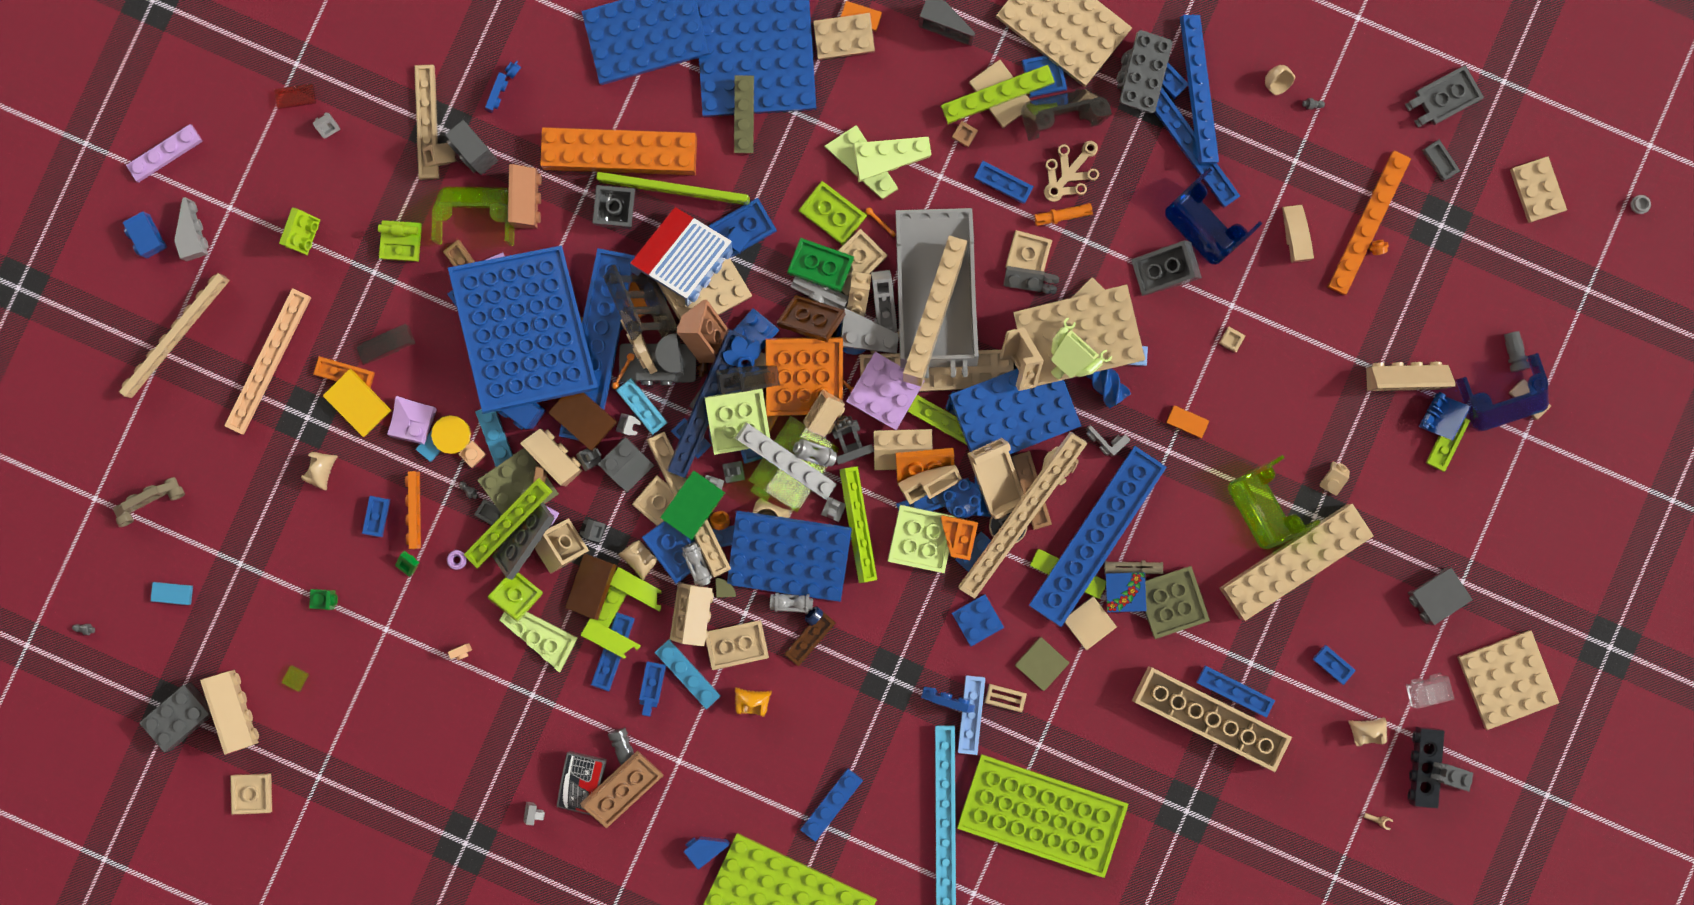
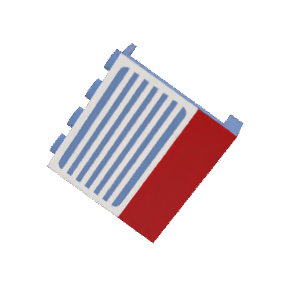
(683, 255)

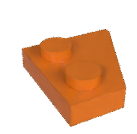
(959, 536)

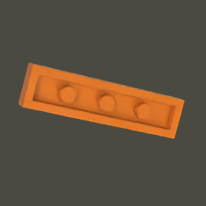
(412, 501)

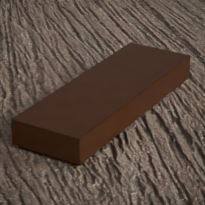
(809, 639)

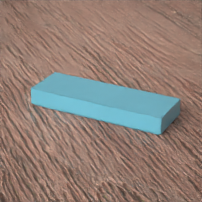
(641, 406)

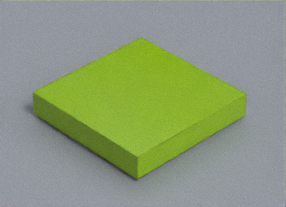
(515, 596)

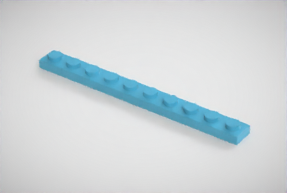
(945, 815)

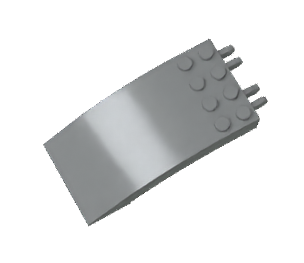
(920, 246)

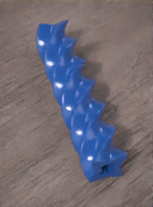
(1108, 384)

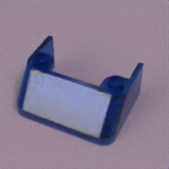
(1202, 226)
(1488, 416)

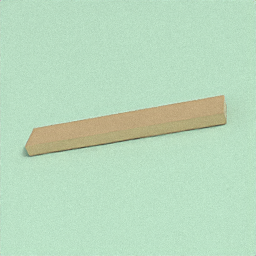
(426, 117)

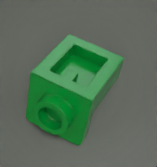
(323, 599)

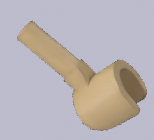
(1381, 821)

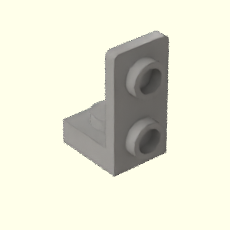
(1117, 443)

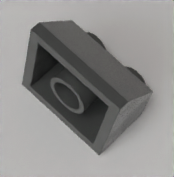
(626, 464)

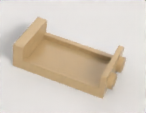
(996, 477)

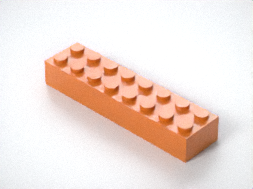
(618, 151)

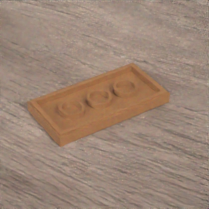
(621, 789)

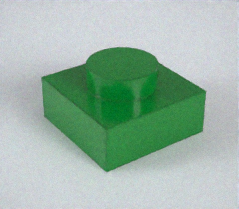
(407, 563)

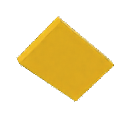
(357, 402)

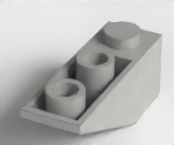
(188, 233)

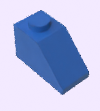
(704, 849)

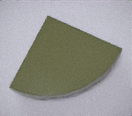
(724, 589)

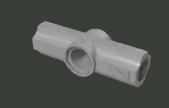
(820, 293)

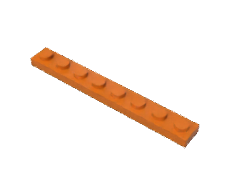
(1369, 222)

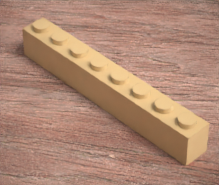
(935, 311)

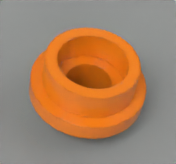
(1379, 247)

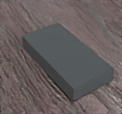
(1440, 160)

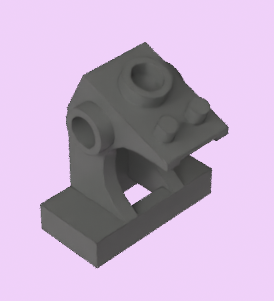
(853, 451)

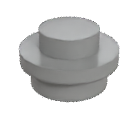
(1640, 204)

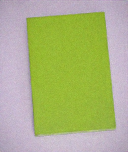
(832, 213)

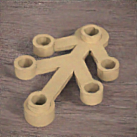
(1068, 173)

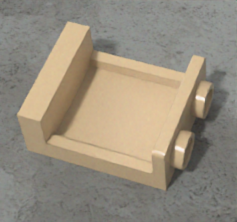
(1025, 355)

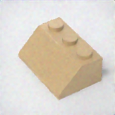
(890, 442)
(552, 456)
(691, 614)

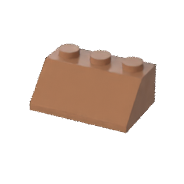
(524, 196)
(702, 331)

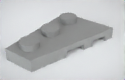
(867, 335)

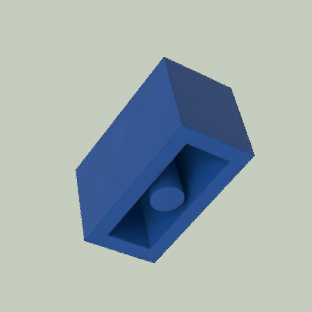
(144, 235)

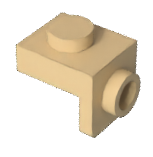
(1335, 478)

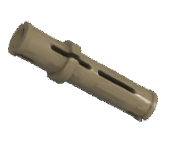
(1147, 567)

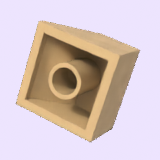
(824, 413)
(560, 546)

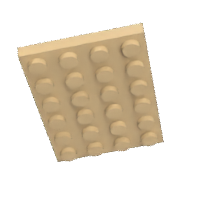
(1069, 32)
(1102, 321)

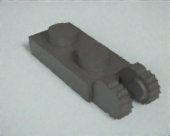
(1030, 280)
(1453, 776)

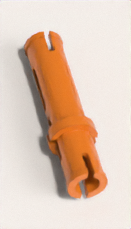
(1055, 216)

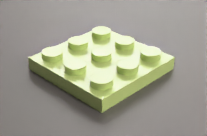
(728, 415)
(919, 539)

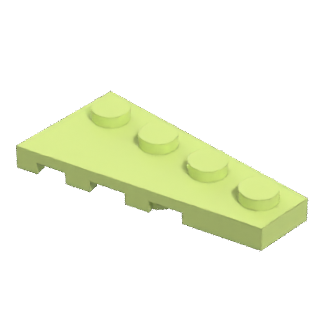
(843, 149)
(888, 155)
(546, 639)

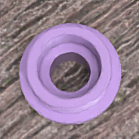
(450, 559)

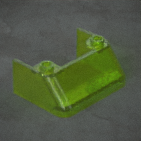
(480, 197)
(1262, 510)

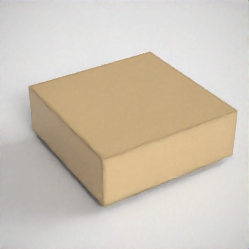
(1232, 339)

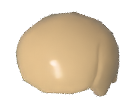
(1279, 79)

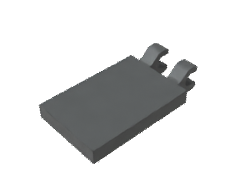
(1446, 96)

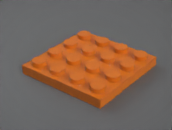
(803, 372)

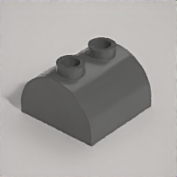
(613, 207)
(669, 355)

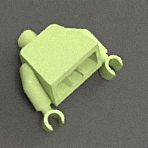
(1073, 355)

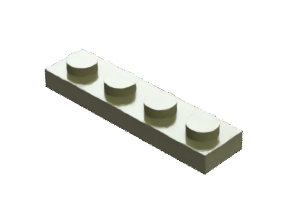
(744, 114)

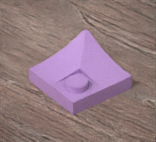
(411, 420)

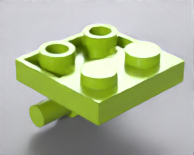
(299, 231)
(400, 241)

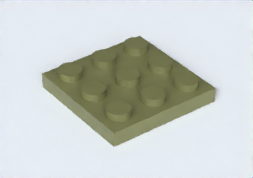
(511, 480)
(1174, 602)

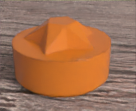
(720, 520)

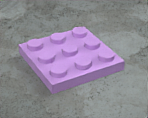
(883, 392)

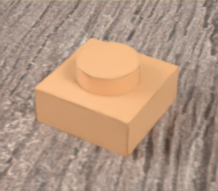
(472, 454)
(460, 652)

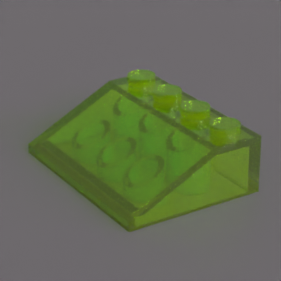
(779, 483)

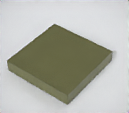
(1042, 663)

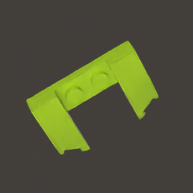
(621, 585)

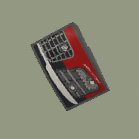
(579, 779)

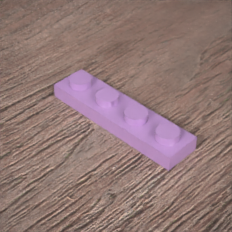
(164, 153)

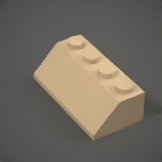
(1409, 377)
(230, 711)

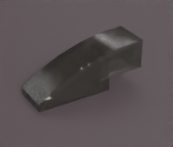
(385, 344)
(747, 378)

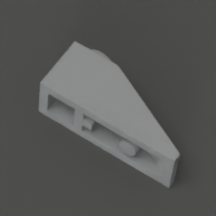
(884, 299)

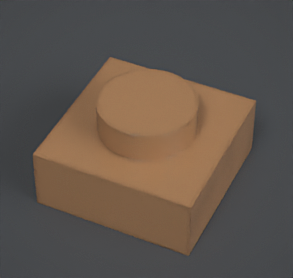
(964, 134)
(539, 473)

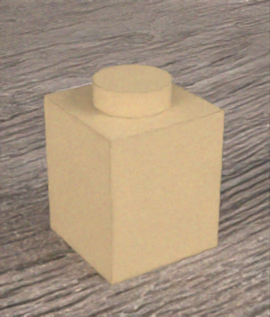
(438, 155)

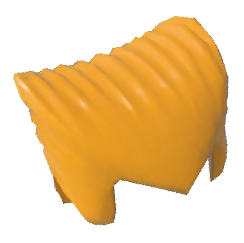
(751, 701)

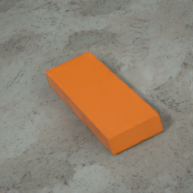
(335, 370)

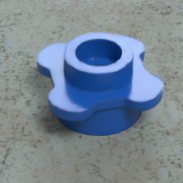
(512, 69)

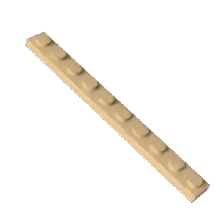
(1022, 514)

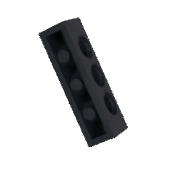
(1430, 796)

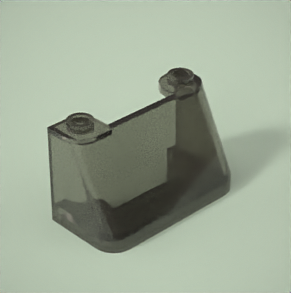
(1040, 113)

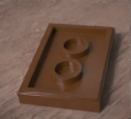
(811, 318)
(583, 418)
(591, 586)

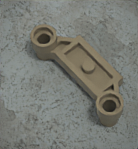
(150, 494)

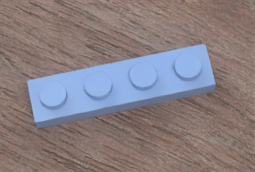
(971, 721)

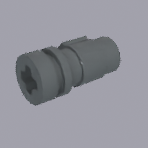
(1515, 349)
(620, 742)

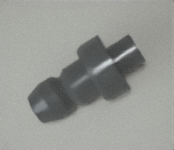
(1310, 103)
(470, 492)
(86, 629)

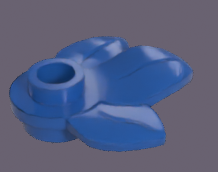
(742, 351)

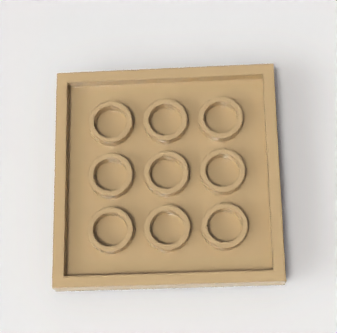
(723, 292)
(1508, 680)

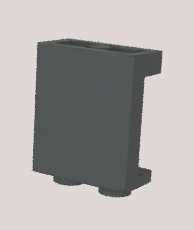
(1439, 597)

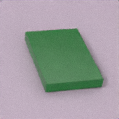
(820, 265)
(692, 505)

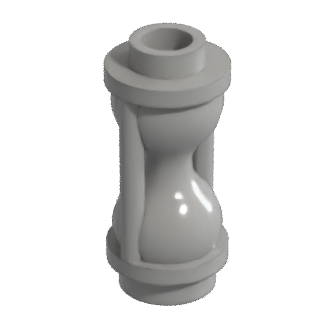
(823, 455)
(693, 555)
(782, 602)

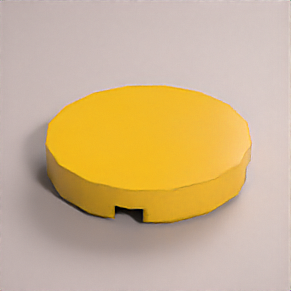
(451, 434)

